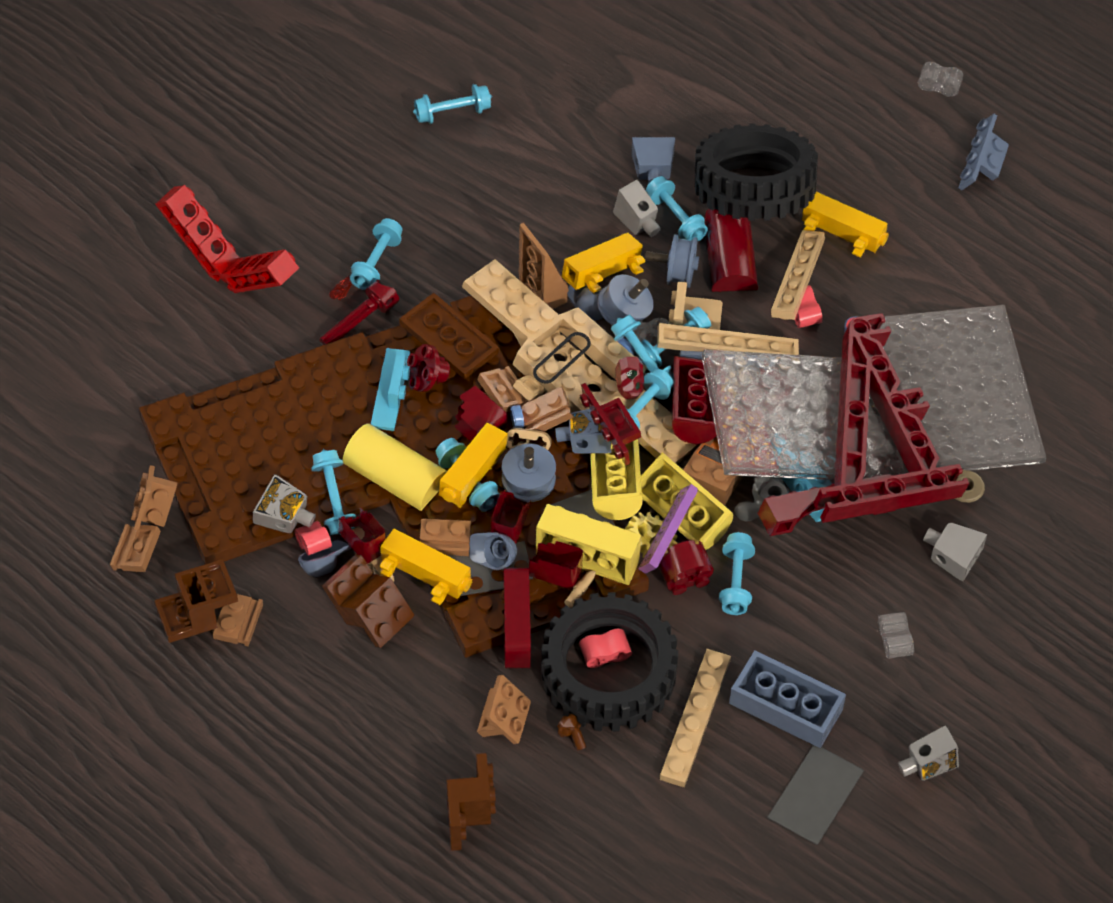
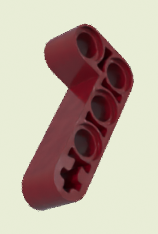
(517, 618)

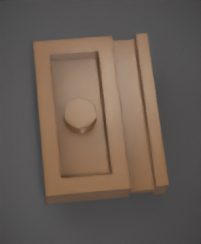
(500, 389)
(547, 410)
(446, 536)
(135, 548)
(238, 620)

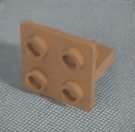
(153, 500)
(504, 711)

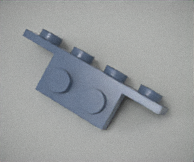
(986, 154)

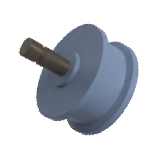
(680, 260)
(624, 297)
(528, 472)

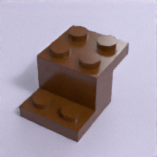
(198, 595)
(368, 600)
(470, 801)

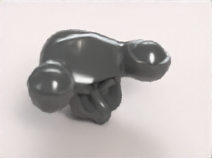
(762, 488)

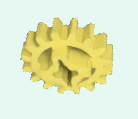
(647, 527)

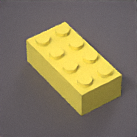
(605, 548)

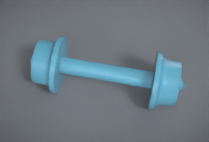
(425, 110)
(660, 191)
(387, 233)
(694, 317)
(624, 328)
(657, 385)
(326, 462)
(484, 495)
(739, 548)

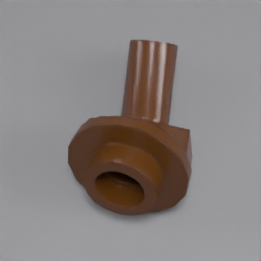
(570, 726)

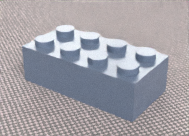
(787, 699)

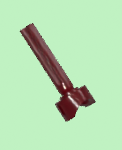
(377, 299)

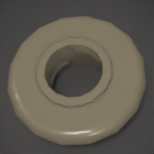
(975, 483)

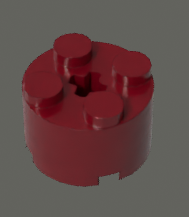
(686, 566)

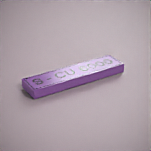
(668, 529)

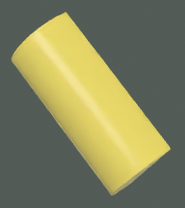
(393, 466)
(616, 486)
(706, 517)

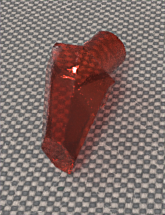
(341, 289)

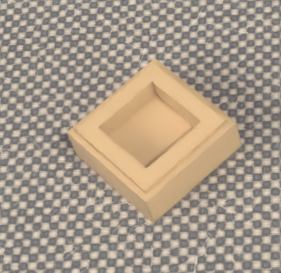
(529, 387)

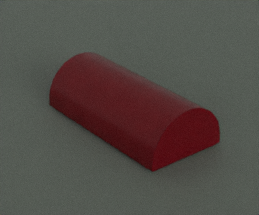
(730, 253)
(691, 402)

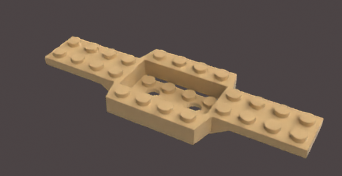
(538, 334)

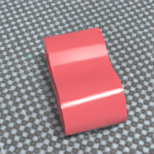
(809, 310)
(313, 538)
(605, 648)

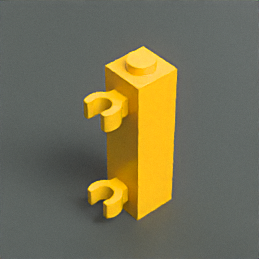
(846, 223)
(602, 261)
(473, 464)
(426, 564)

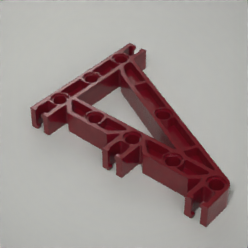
(866, 372)

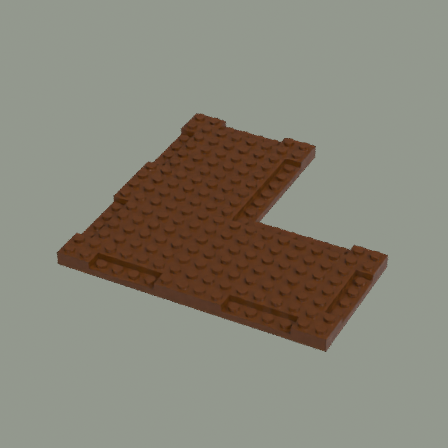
(240, 434)

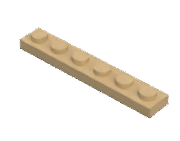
(798, 275)
(698, 339)
(695, 718)

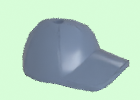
(586, 301)
(492, 550)
(323, 561)

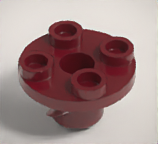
(427, 368)

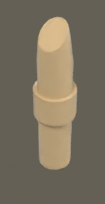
(580, 588)

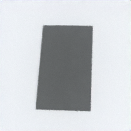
(815, 794)

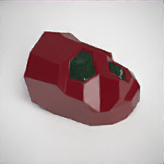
(629, 377)

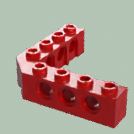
(241, 273)

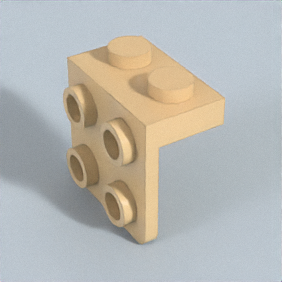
(682, 303)

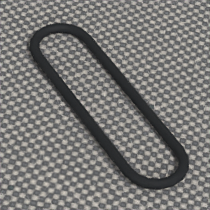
(567, 365)

